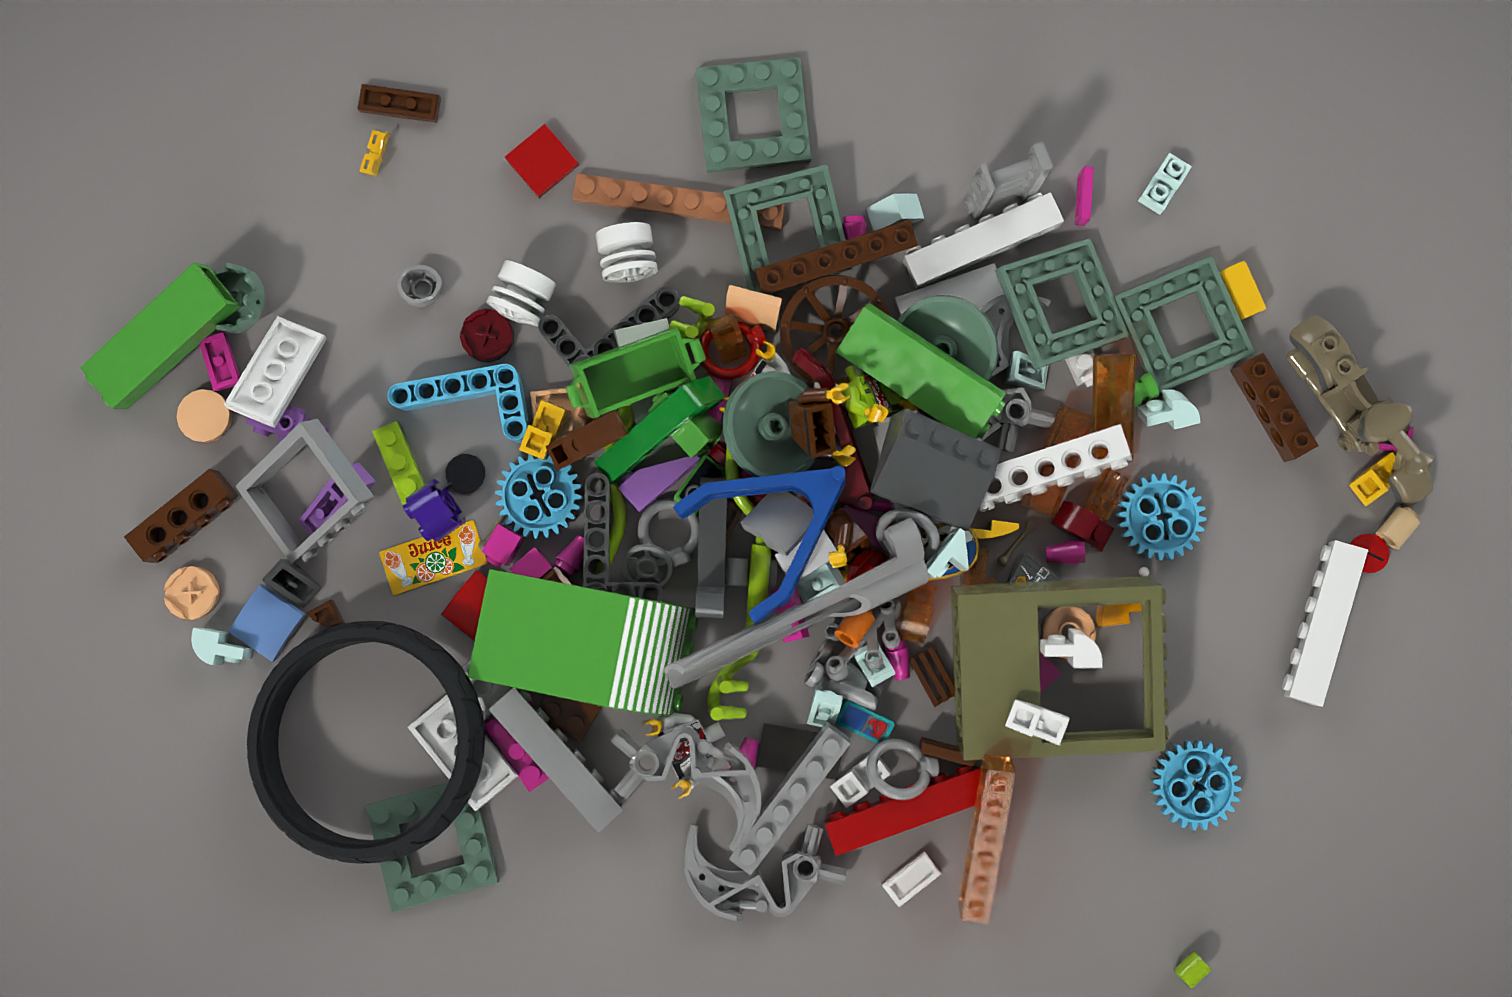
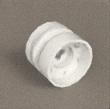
(626, 252)
(521, 292)

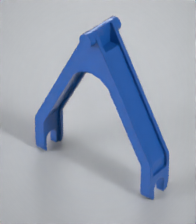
(817, 486)

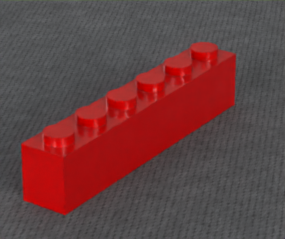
(892, 816)

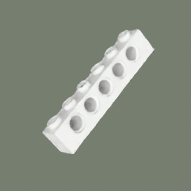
(1031, 464)

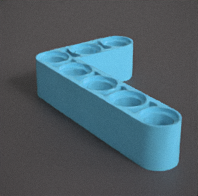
(469, 391)

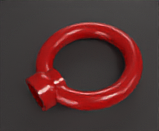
(754, 337)

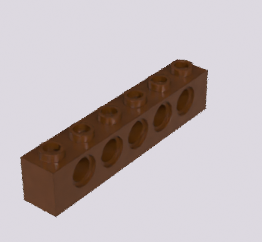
(835, 257)

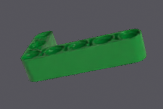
(685, 403)

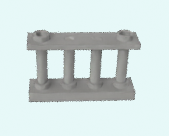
(1019, 179)

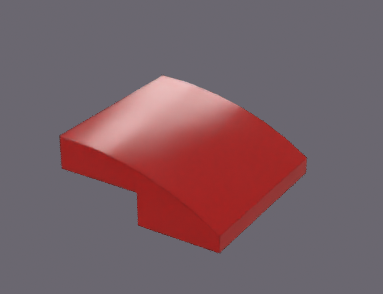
(466, 605)

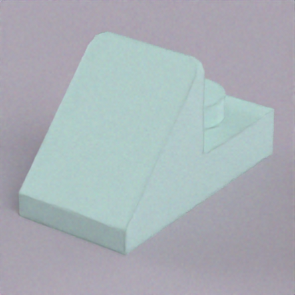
(952, 550)
(819, 582)
(824, 707)

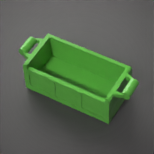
(633, 372)

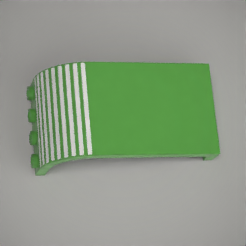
(581, 643)

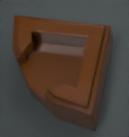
(326, 614)

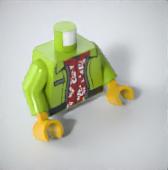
(871, 399)

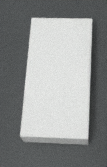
(911, 878)

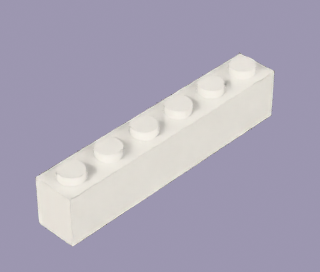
(983, 240)
(1325, 622)

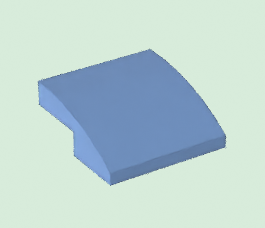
(267, 622)

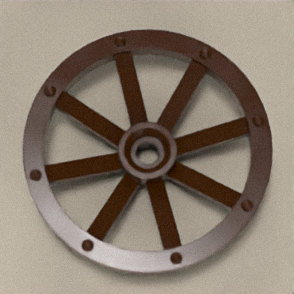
(833, 340)

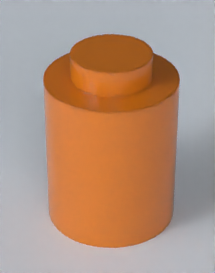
(854, 628)

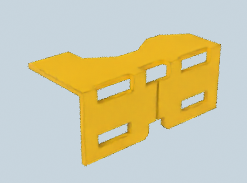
(379, 148)

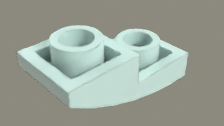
(1164, 183)

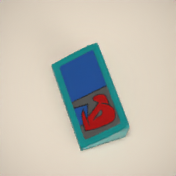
(864, 722)

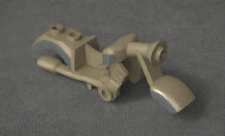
(1355, 407)

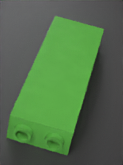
(159, 336)
(921, 372)

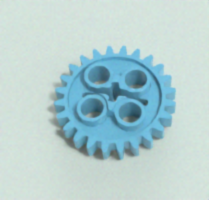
(517, 507)
(1185, 512)
(1216, 799)

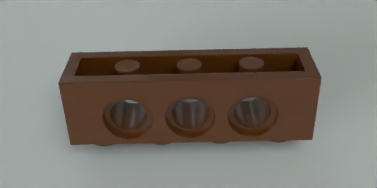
(1274, 408)
(145, 537)

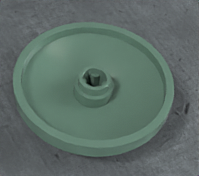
(957, 330)
(760, 428)

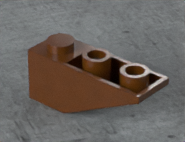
(586, 440)

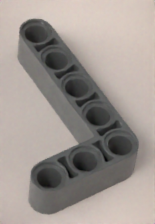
(564, 336)
(603, 552)
(711, 556)

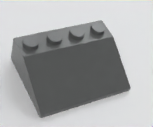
(934, 469)

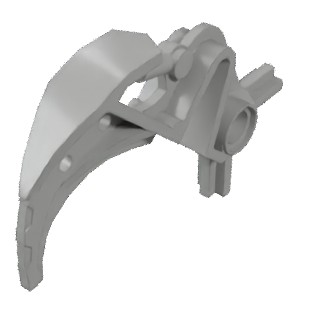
(1016, 396)
(663, 751)
(795, 882)

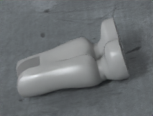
(853, 687)

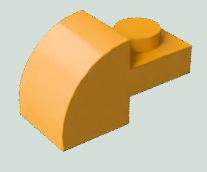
(1115, 614)

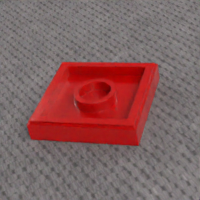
(541, 161)

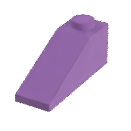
(652, 482)
(329, 501)

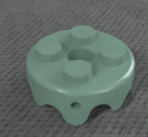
(251, 294)

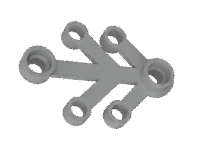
(881, 615)

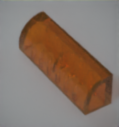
(1113, 396)
(1067, 426)

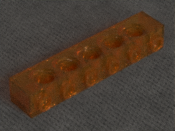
(986, 838)

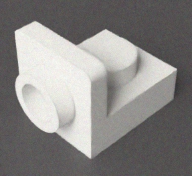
(1082, 368)

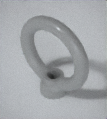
(920, 519)
(680, 555)
(926, 767)

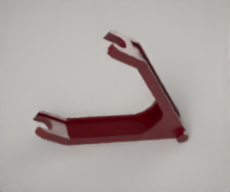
(857, 481)

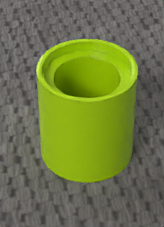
(1192, 970)

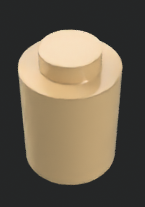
(1398, 527)

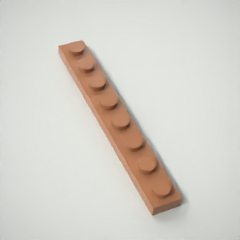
(664, 200)

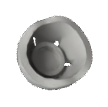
(422, 289)

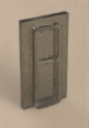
(783, 747)

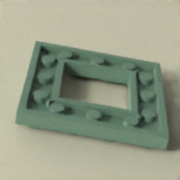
(777, 74)
(747, 199)
(1204, 280)
(1043, 346)
(409, 890)

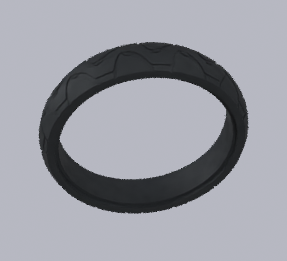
(264, 735)

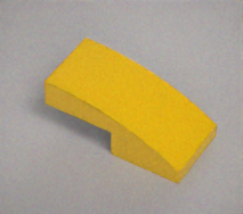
(543, 429)
(1374, 480)
(996, 529)

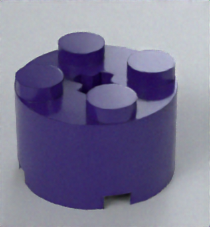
(434, 511)

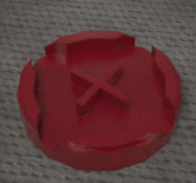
(486, 335)

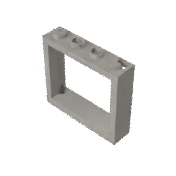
(338, 467)

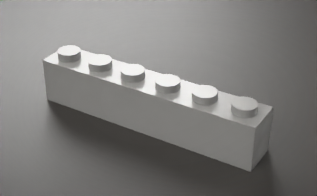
(556, 759)
(790, 796)

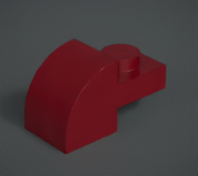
(1082, 524)

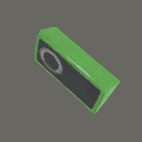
(705, 468)

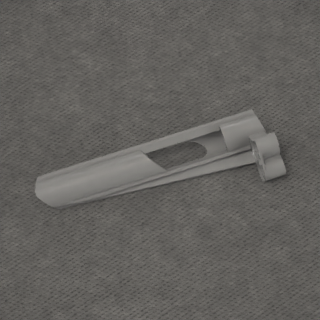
(875, 587)

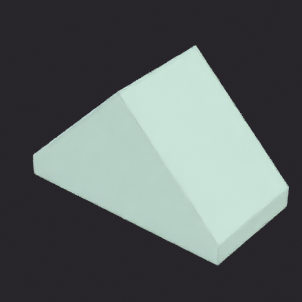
(895, 210)
(1022, 372)

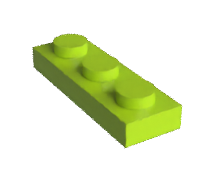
(398, 460)

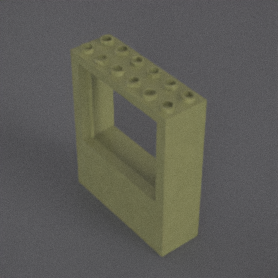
(1000, 663)

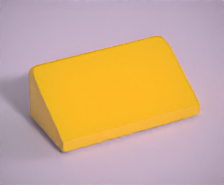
(1242, 290)

